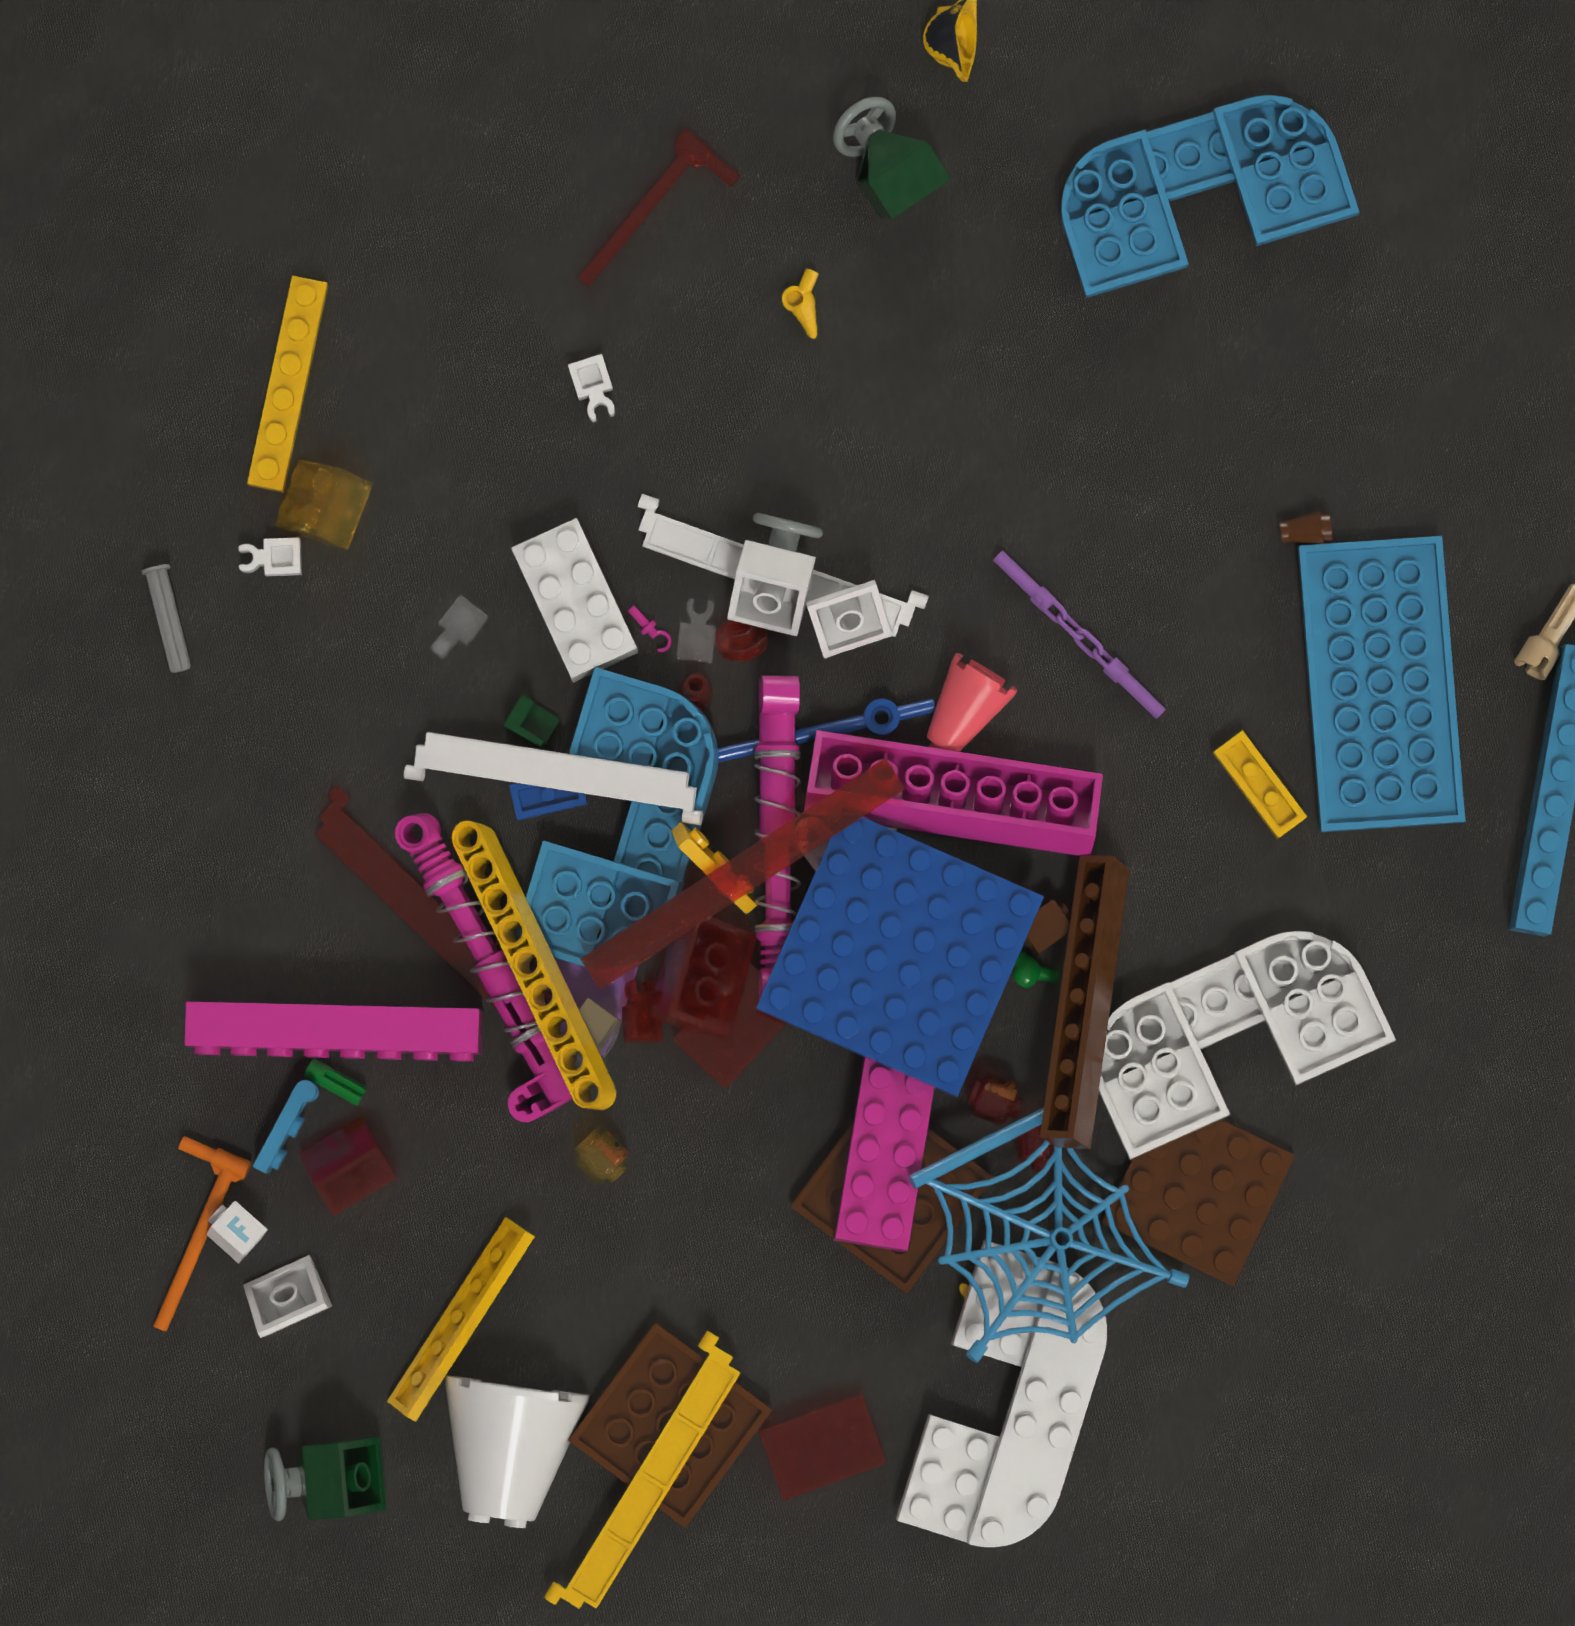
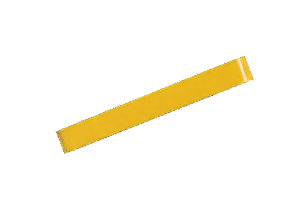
(547, 973)

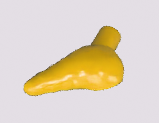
(802, 302)

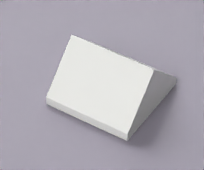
(849, 619)
(286, 1296)

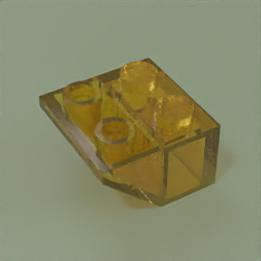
(323, 504)

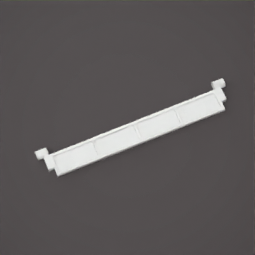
(723, 557)
(556, 771)

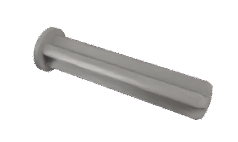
(167, 617)

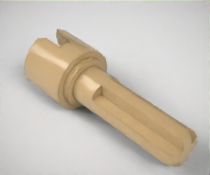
(1542, 650)

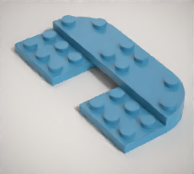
(1121, 190)
(590, 899)

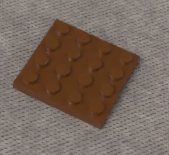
(1204, 1197)
(821, 1201)
(640, 1404)

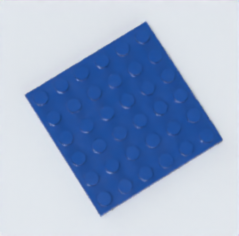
(900, 954)

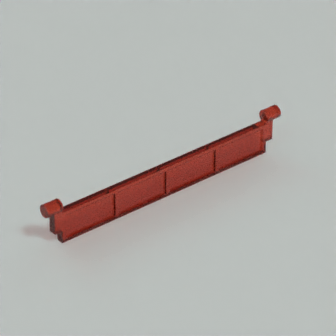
(397, 888)

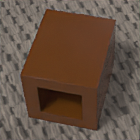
(1049, 926)

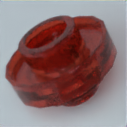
(740, 641)

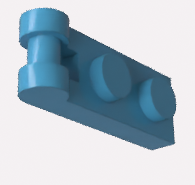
(287, 1125)

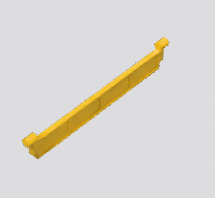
(652, 1480)

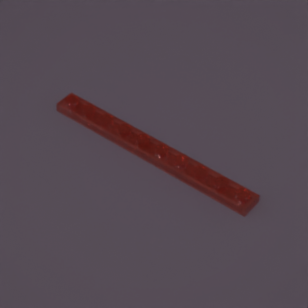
(743, 874)

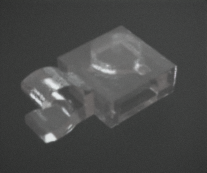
(460, 623)

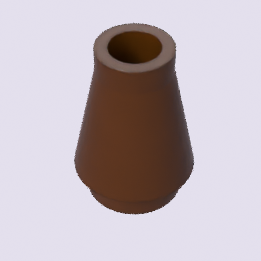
(1308, 529)

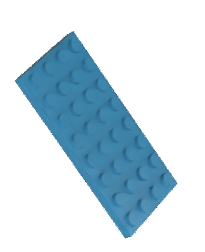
(1381, 684)

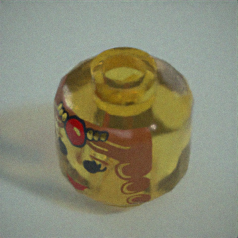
(601, 1157)

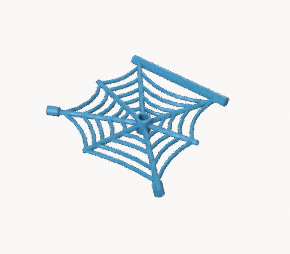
(930, 1173)

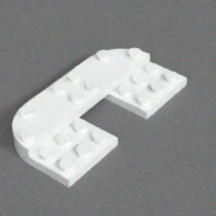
(1294, 981)
(1008, 1484)

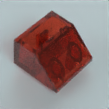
(348, 1166)

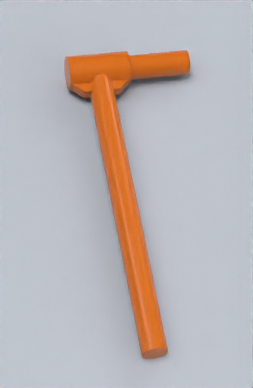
(228, 1168)

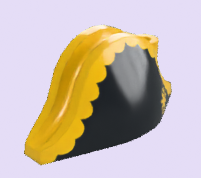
(953, 37)

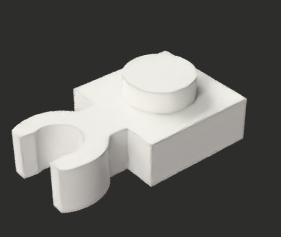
(591, 382)
(278, 557)

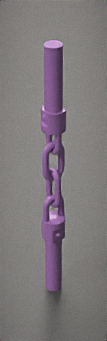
(1044, 600)

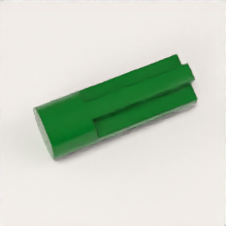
(335, 1081)

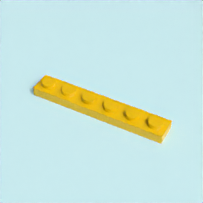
(287, 384)
(460, 1319)

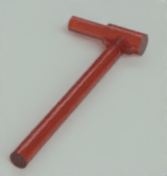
(691, 152)

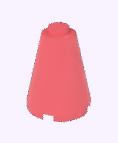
(966, 704)

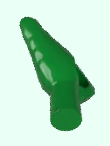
(1028, 971)

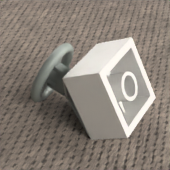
(773, 577)

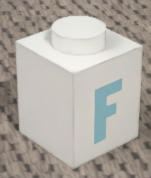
(235, 1230)

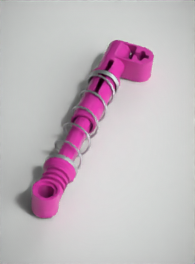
(777, 805)
(445, 880)

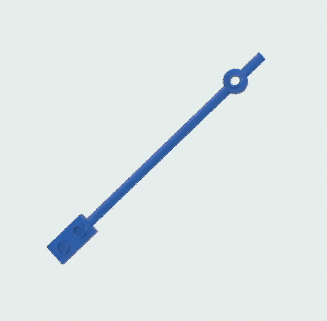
(536, 801)

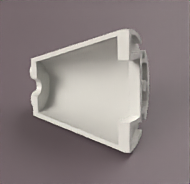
(508, 1445)

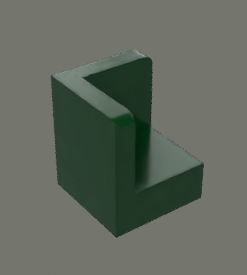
(531, 722)

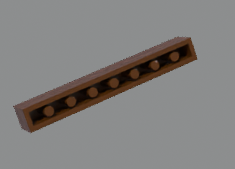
(1084, 1002)

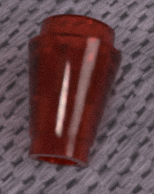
(699, 698)

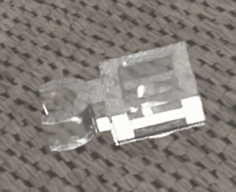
(697, 639)

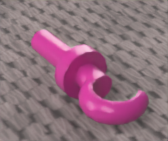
(648, 627)

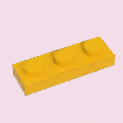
(1259, 784)
(695, 845)

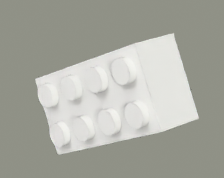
(574, 600)

